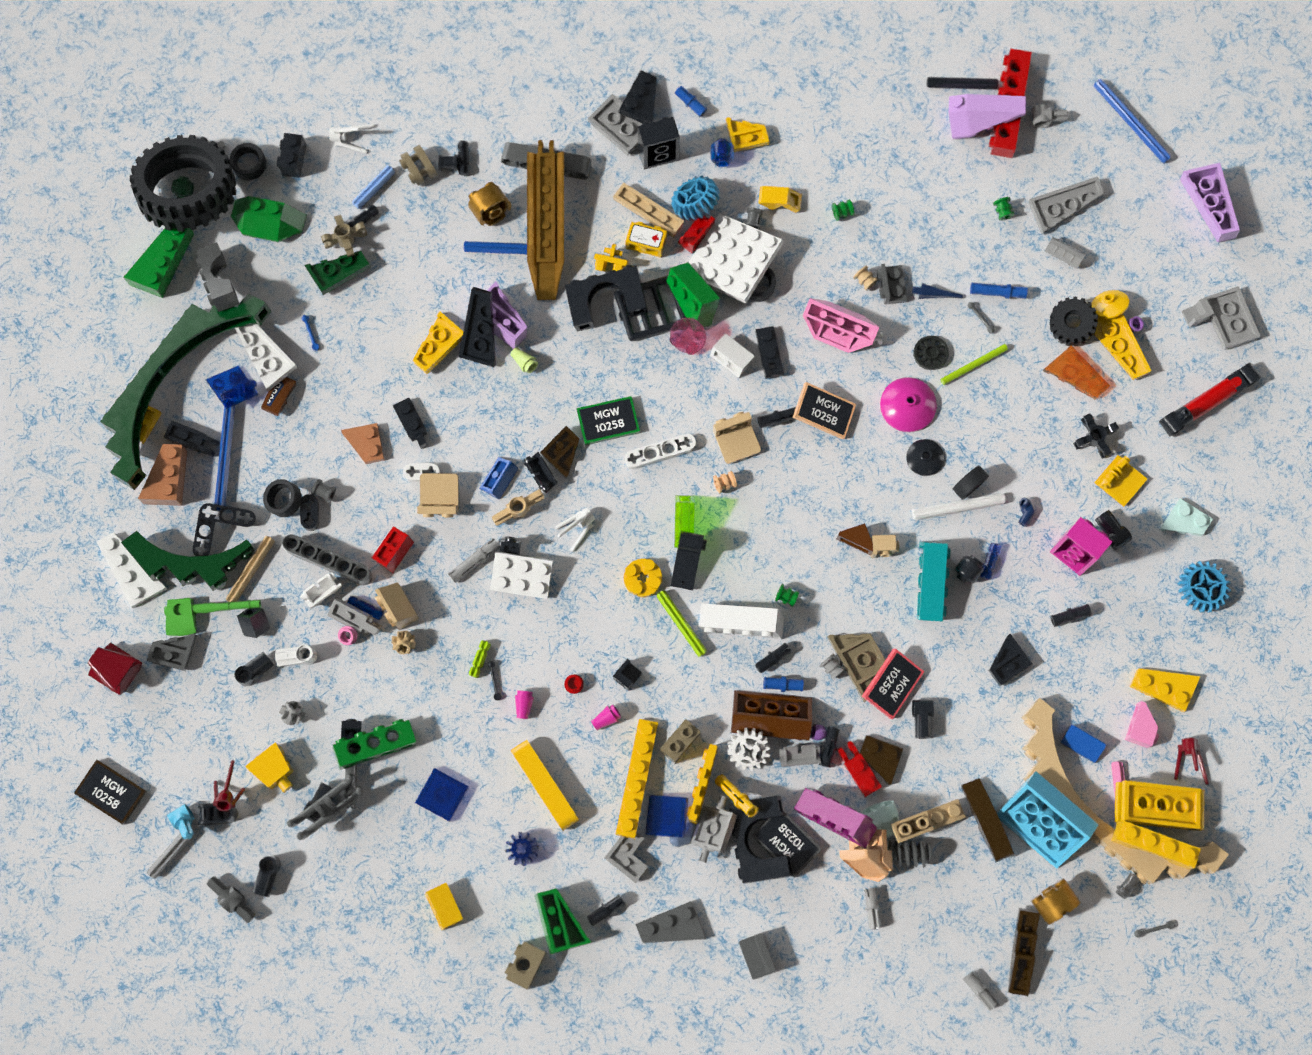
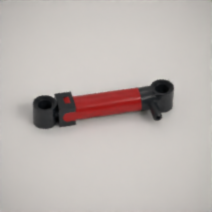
(1210, 399)

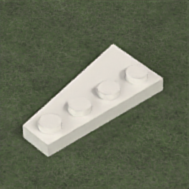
(266, 356)
(131, 577)

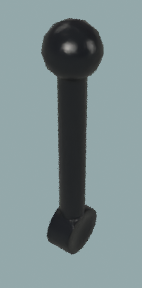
(497, 696)

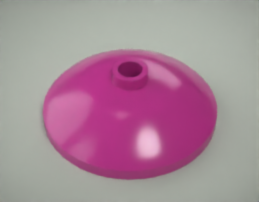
(905, 415)

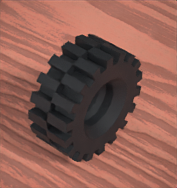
(1073, 335)

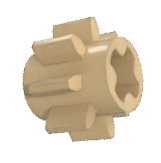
(403, 642)

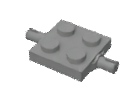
(713, 829)

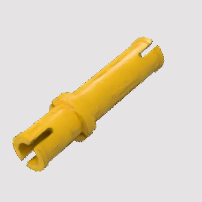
(748, 807)

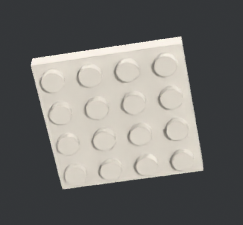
(734, 257)

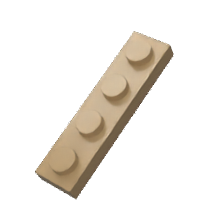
(648, 209)

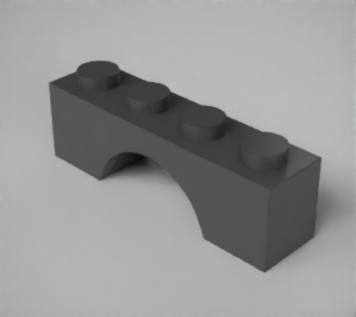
(221, 290)

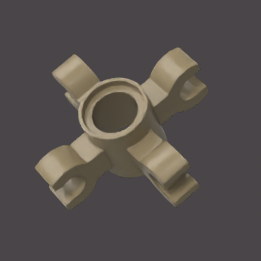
(344, 235)

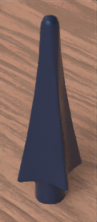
(927, 292)

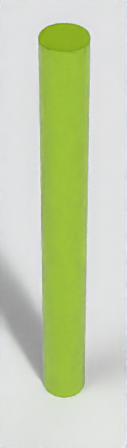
(974, 364)

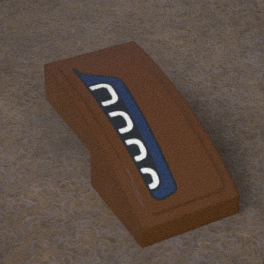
(277, 397)

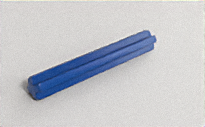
(495, 247)

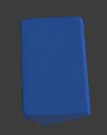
(499, 477)
(1083, 743)

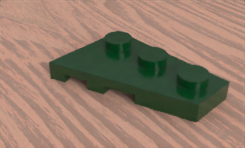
(336, 272)

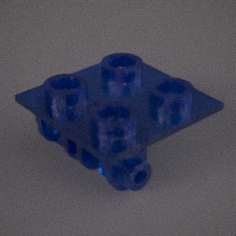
(232, 387)

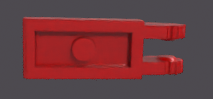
(859, 771)

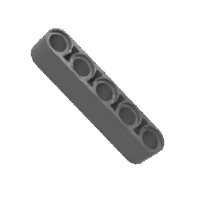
(574, 165)
(319, 555)

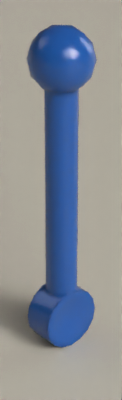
(315, 346)

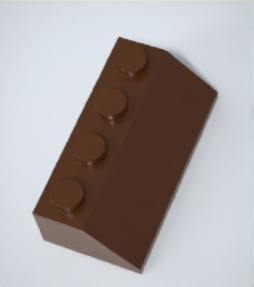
(772, 714)

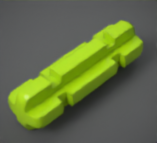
(479, 659)

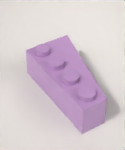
(1211, 197)

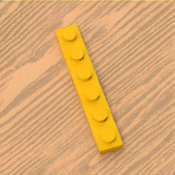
(636, 779)

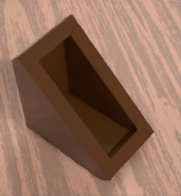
(858, 538)

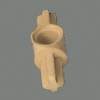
(509, 513)

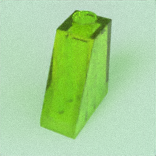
(683, 516)

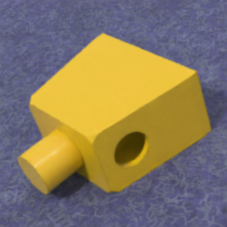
(272, 768)

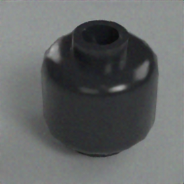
(969, 569)

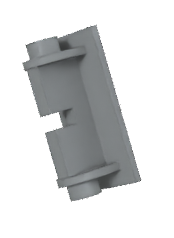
(792, 757)

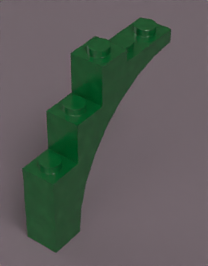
(185, 568)

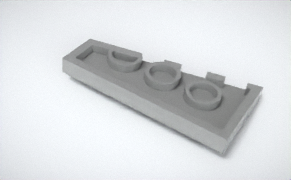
(1062, 203)

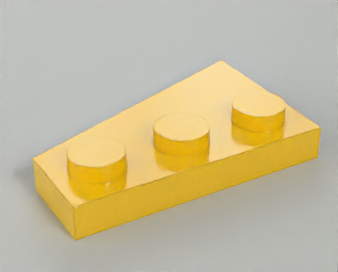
(1166, 687)

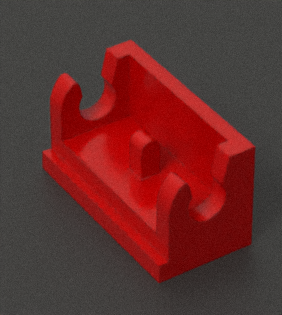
(696, 233)
(393, 549)

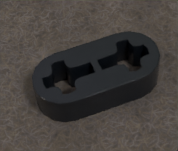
(305, 512)

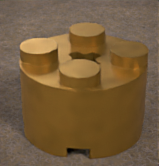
(489, 204)
(1056, 901)

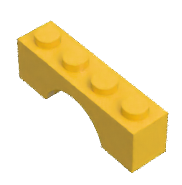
(1155, 843)

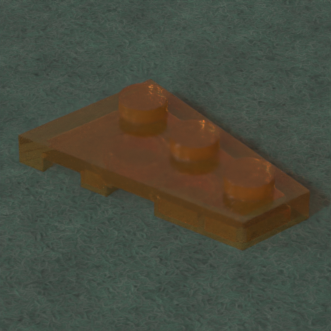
(1076, 371)

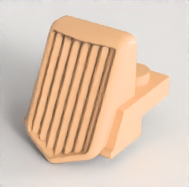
(873, 861)

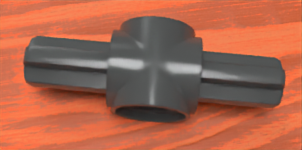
(231, 899)

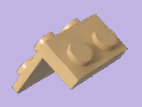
(736, 437)
(439, 494)

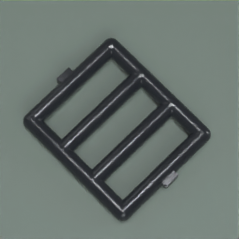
(649, 331)

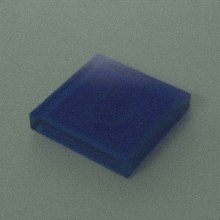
(442, 794)
(666, 816)

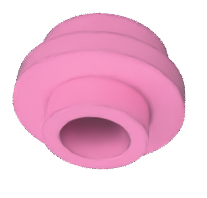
(342, 635)

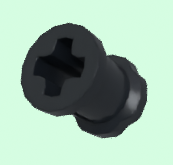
(448, 162)

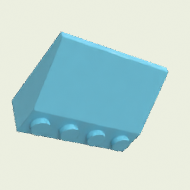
(1047, 820)

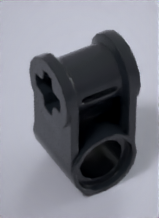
(211, 815)

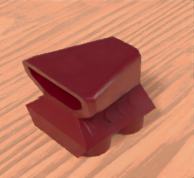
(114, 668)

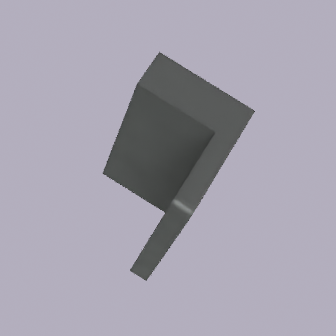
(757, 956)

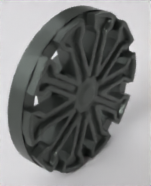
(931, 352)

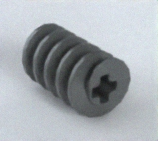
(910, 853)

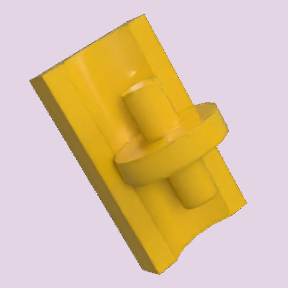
(601, 260)

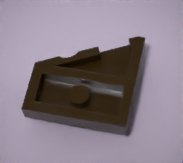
(561, 450)
(882, 757)

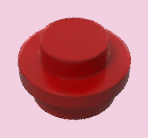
(574, 684)

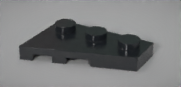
(640, 98)

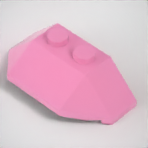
(839, 325)

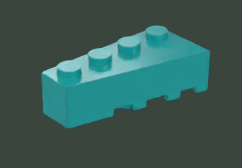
(932, 581)

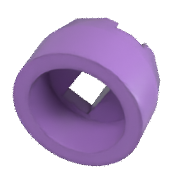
(1136, 321)
(818, 732)

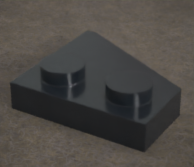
(1009, 661)

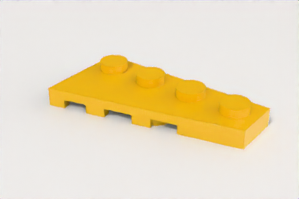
(700, 791)

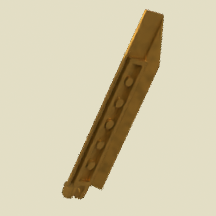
(545, 220)

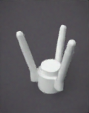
(338, 134)
(582, 518)

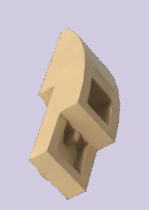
(928, 821)

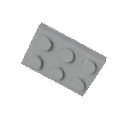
(615, 126)
(1232, 318)

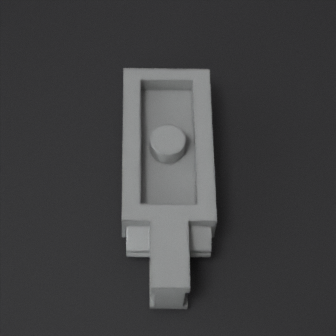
(354, 617)

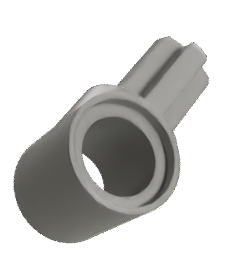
(1043, 115)

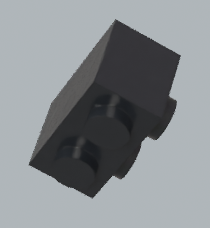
(292, 155)

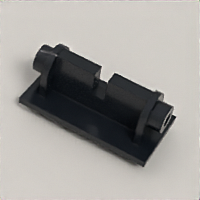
(543, 475)

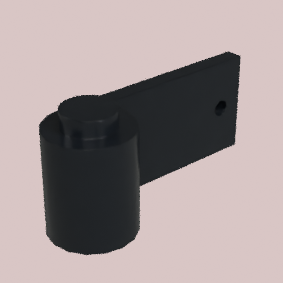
(687, 559)

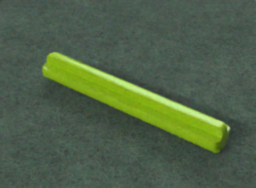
(681, 623)

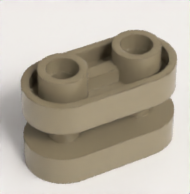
(415, 175)

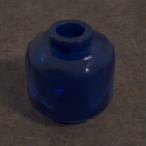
(722, 152)

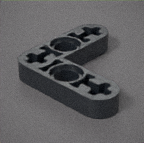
(210, 521)

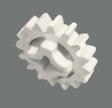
(745, 756)

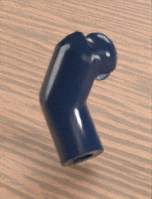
(1027, 511)

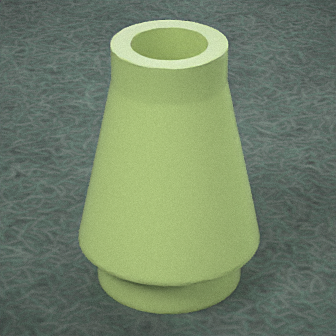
(524, 360)

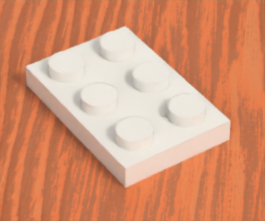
(521, 575)

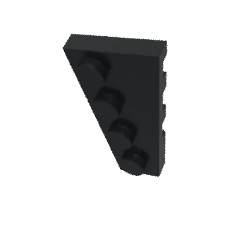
(478, 332)

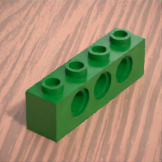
(347, 759)

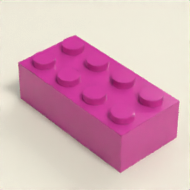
(1081, 546)

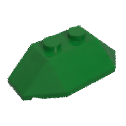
(267, 219)

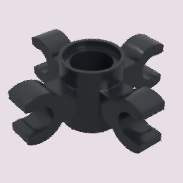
(1091, 427)

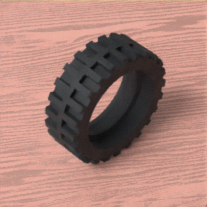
(176, 155)

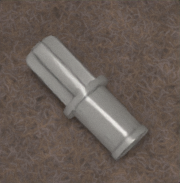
(872, 908)
(980, 991)

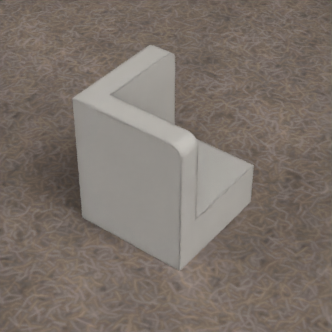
(1198, 313)

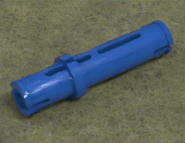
(999, 290)

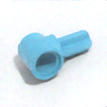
(182, 820)

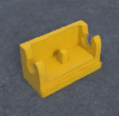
(443, 906)

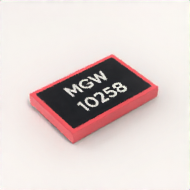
(893, 684)

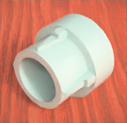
(883, 815)

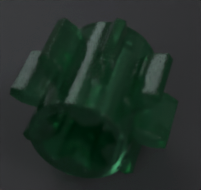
(182, 187)

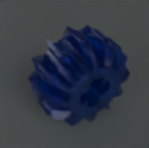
(529, 849)

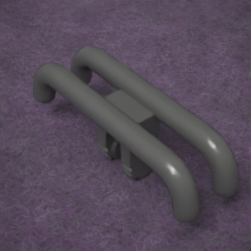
(326, 808)

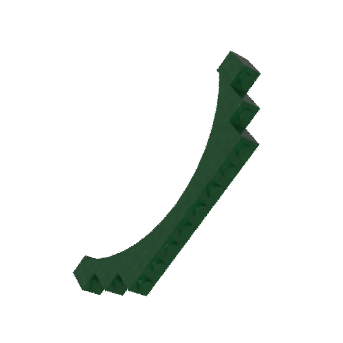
(129, 409)

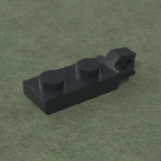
(411, 421)

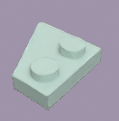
(1186, 519)

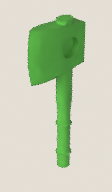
(182, 618)

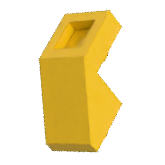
(775, 197)

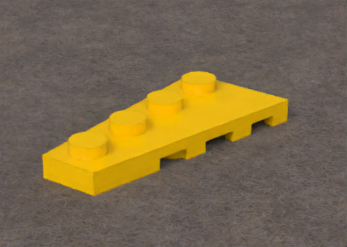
(1122, 345)

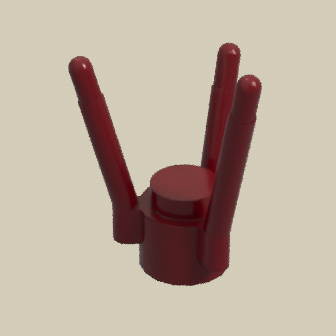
(1191, 748)
(225, 799)

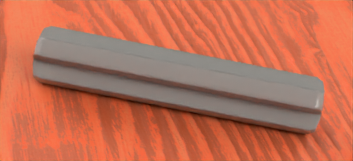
(167, 856)

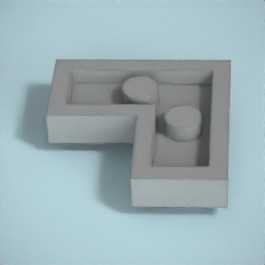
(623, 859)

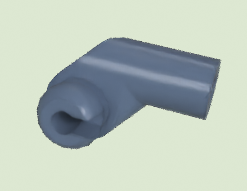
(689, 831)

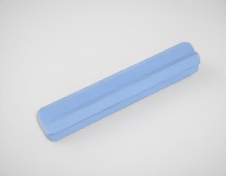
(373, 187)

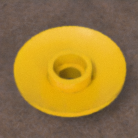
(1110, 304)

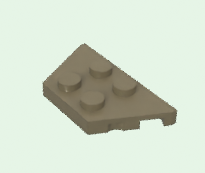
(859, 657)

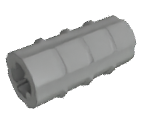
(1064, 252)

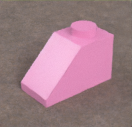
(1142, 727)

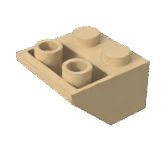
(398, 608)

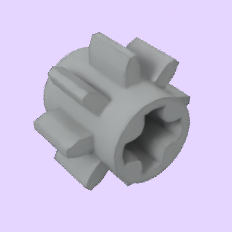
(292, 713)

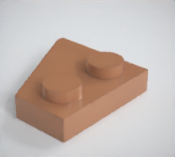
(366, 442)

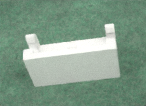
(732, 355)

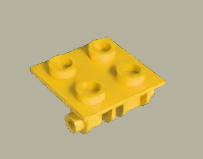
(1121, 480)

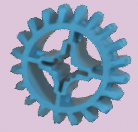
(695, 198)
(1203, 571)

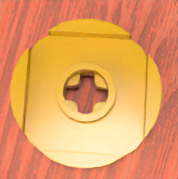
(633, 572)

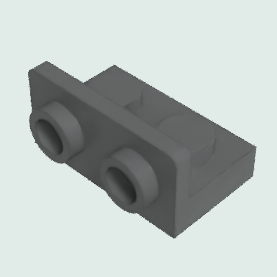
(892, 284)

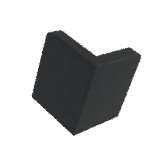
(253, 622)
(627, 675)

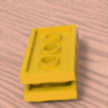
(1176, 807)

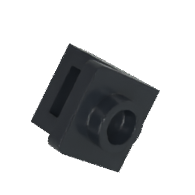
(510, 545)
(350, 728)

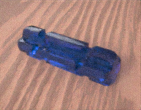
(990, 561)
(376, 613)

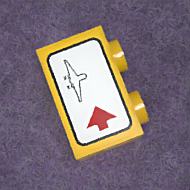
(646, 239)

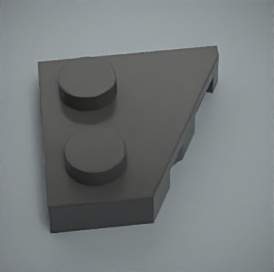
(172, 652)

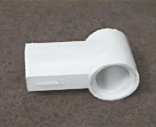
(294, 656)

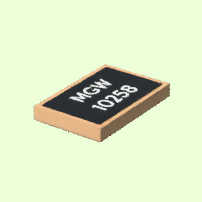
(824, 410)

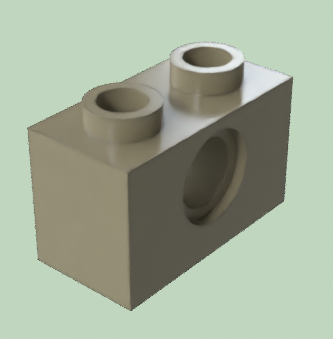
(680, 741)
(535, 957)

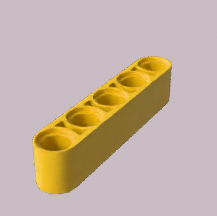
(544, 785)

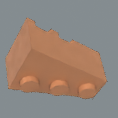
(166, 477)

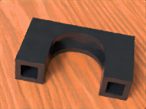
(582, 291)
(752, 867)

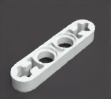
(659, 449)

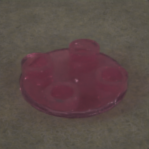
(688, 335)

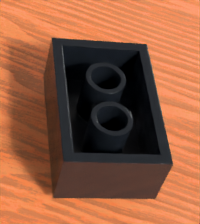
(658, 142)

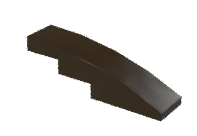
(987, 820)
(1023, 952)

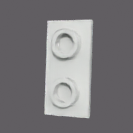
(328, 585)

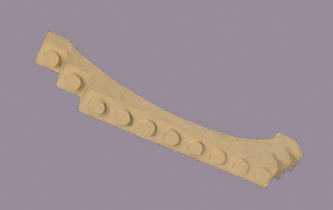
(1144, 864)

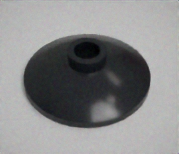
(921, 465)

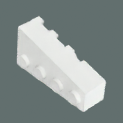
(741, 621)

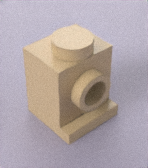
(884, 545)

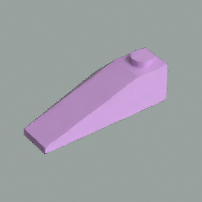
(979, 112)

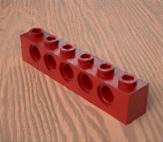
(1020, 61)

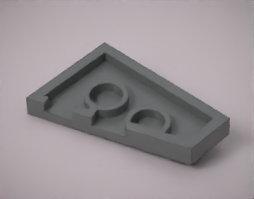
(673, 925)

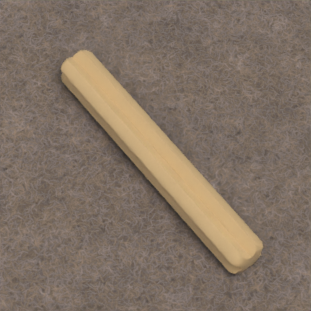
(250, 569)

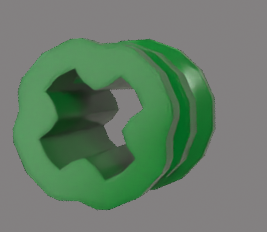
(1003, 208)
(842, 209)
(786, 595)

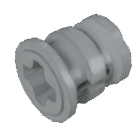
(832, 666)

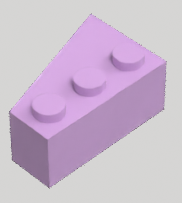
(506, 320)

